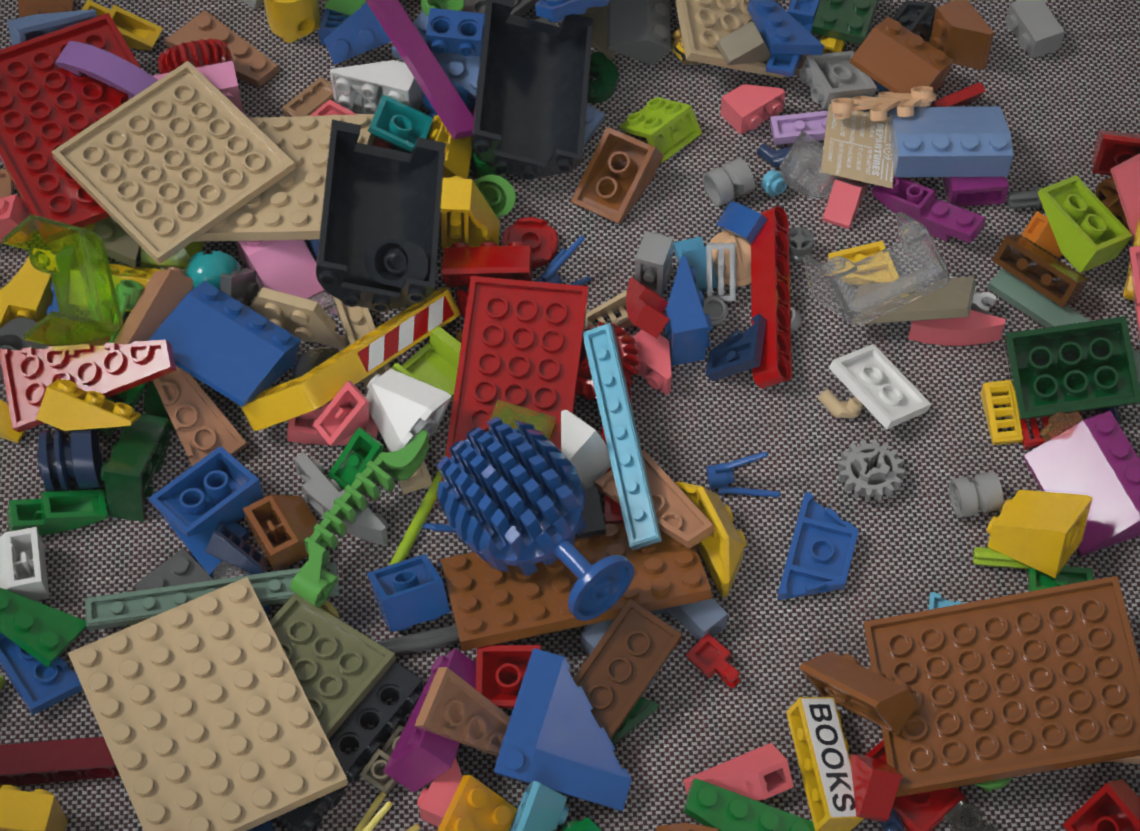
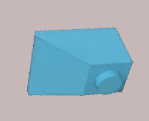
(540, 809)

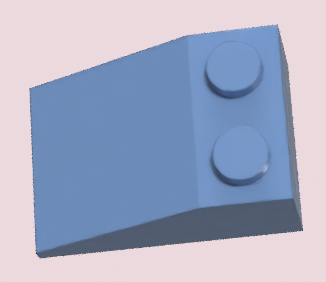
(41, 24)

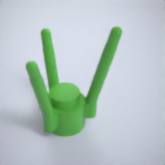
(127, 296)

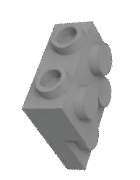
(834, 77)

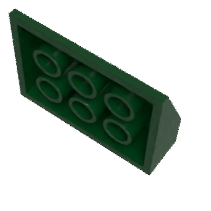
(1072, 368)

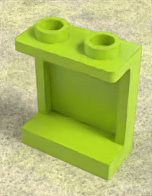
(435, 362)

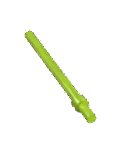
(418, 521)

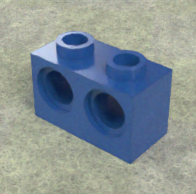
(455, 28)

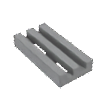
(721, 246)

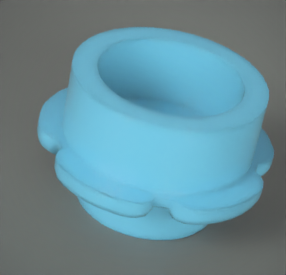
(773, 183)

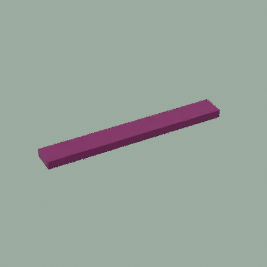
(424, 67)

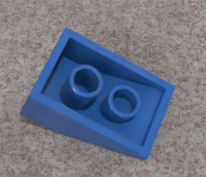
(208, 494)

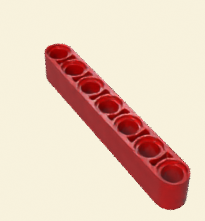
(772, 297)

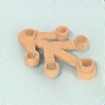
(879, 106)

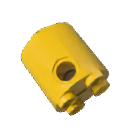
(292, 18)

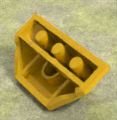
(724, 548)

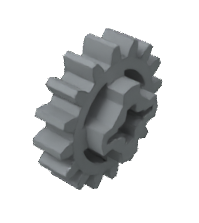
(877, 480)

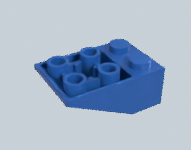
(687, 324)

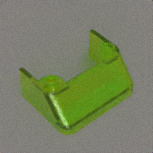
(79, 278)

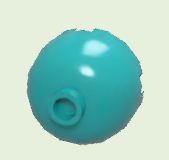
(210, 267)

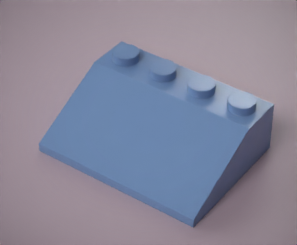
(951, 142)

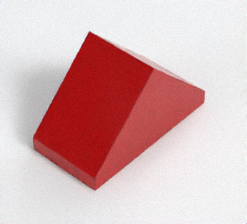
(874, 787)

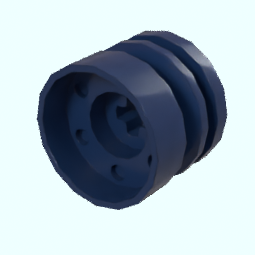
(65, 459)

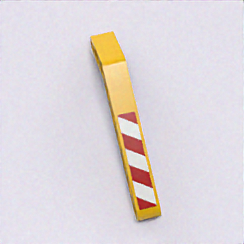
(352, 362)

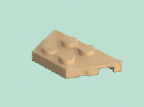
(299, 317)

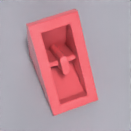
(844, 201)
(343, 415)

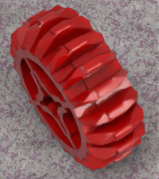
(197, 52)
(628, 354)

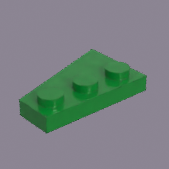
(37, 627)

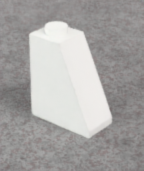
(404, 407)

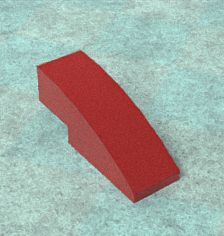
(645, 308)

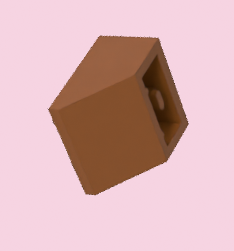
(281, 527)

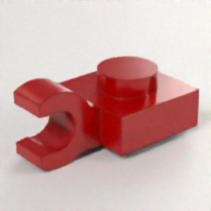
(713, 658)

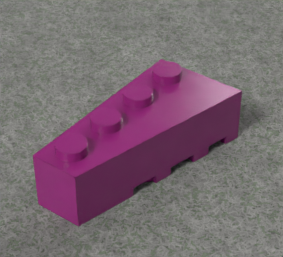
(422, 754)

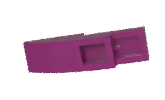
(936, 215)

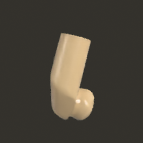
(840, 409)

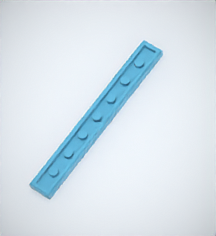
(621, 437)

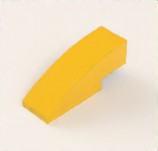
(135, 30)

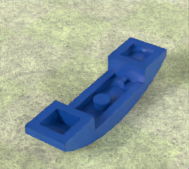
(787, 64)

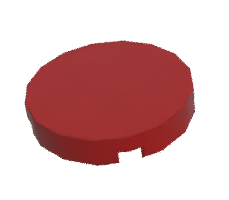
(536, 233)

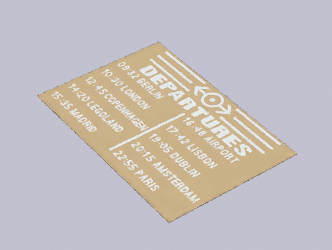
(858, 149)

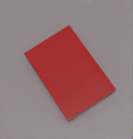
(921, 810)

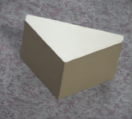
(743, 46)

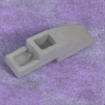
(321, 493)

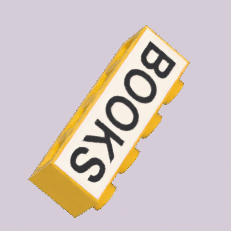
(824, 762)

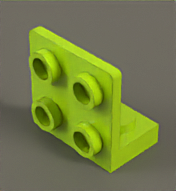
(665, 125)

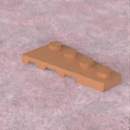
(248, 62)
(196, 417)

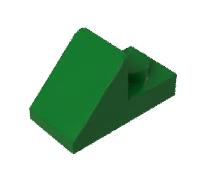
(355, 457)

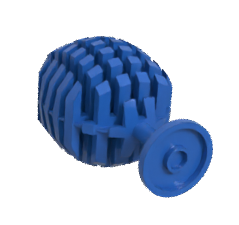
(522, 505)

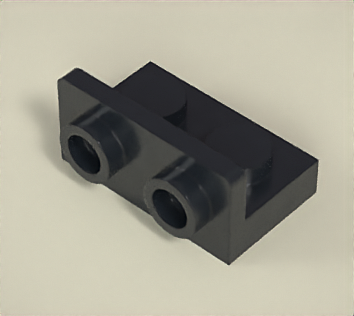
(917, 18)

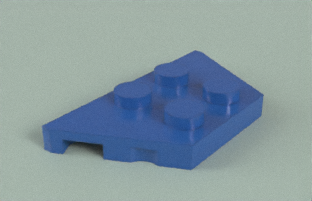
(818, 552)

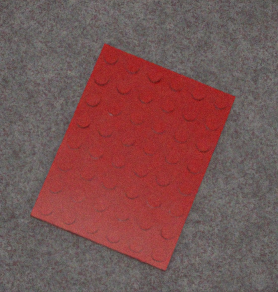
(48, 107)

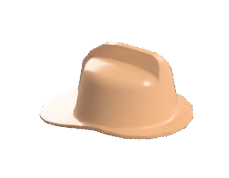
(743, 258)

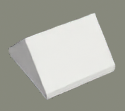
(584, 449)

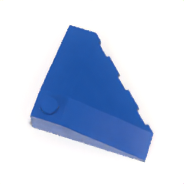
(558, 739)

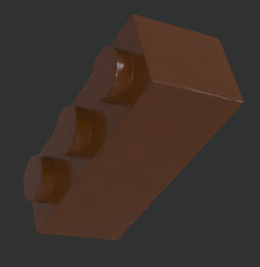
(1040, 270)

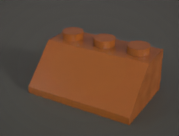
(901, 59)
(861, 689)

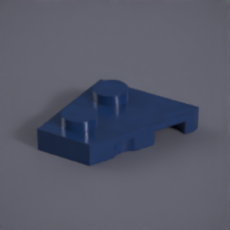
(738, 352)

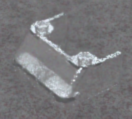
(883, 280)

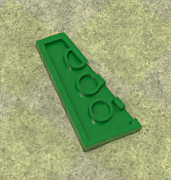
(733, 812)

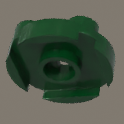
(606, 78)

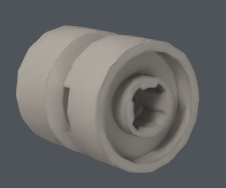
(730, 181)
(971, 495)

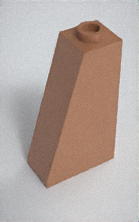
(155, 304)

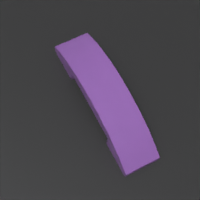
(105, 67)

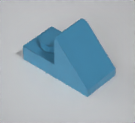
(696, 257)

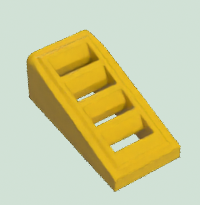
(998, 394)

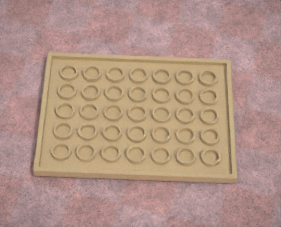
(207, 716)

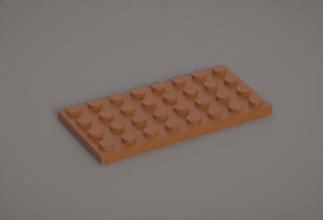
(510, 606)

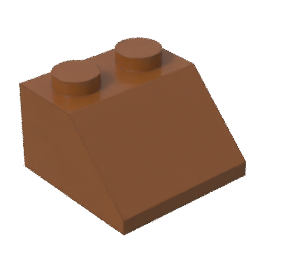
(962, 34)

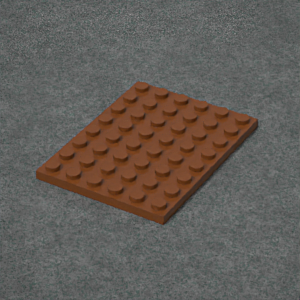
(1011, 685)

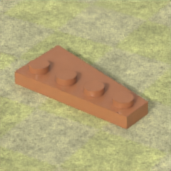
(674, 510)
(462, 714)

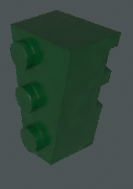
(133, 465)

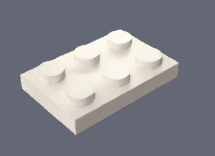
(880, 386)

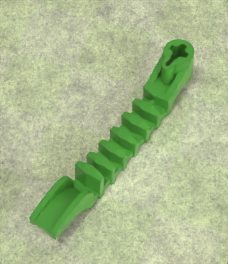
(313, 580)

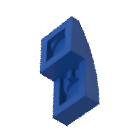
(741, 221)

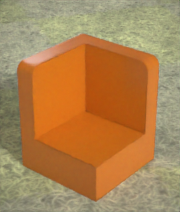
(1040, 233)

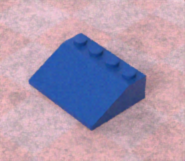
(227, 344)

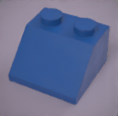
(409, 593)

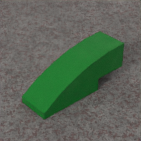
(57, 511)

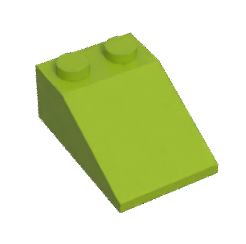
(1082, 224)

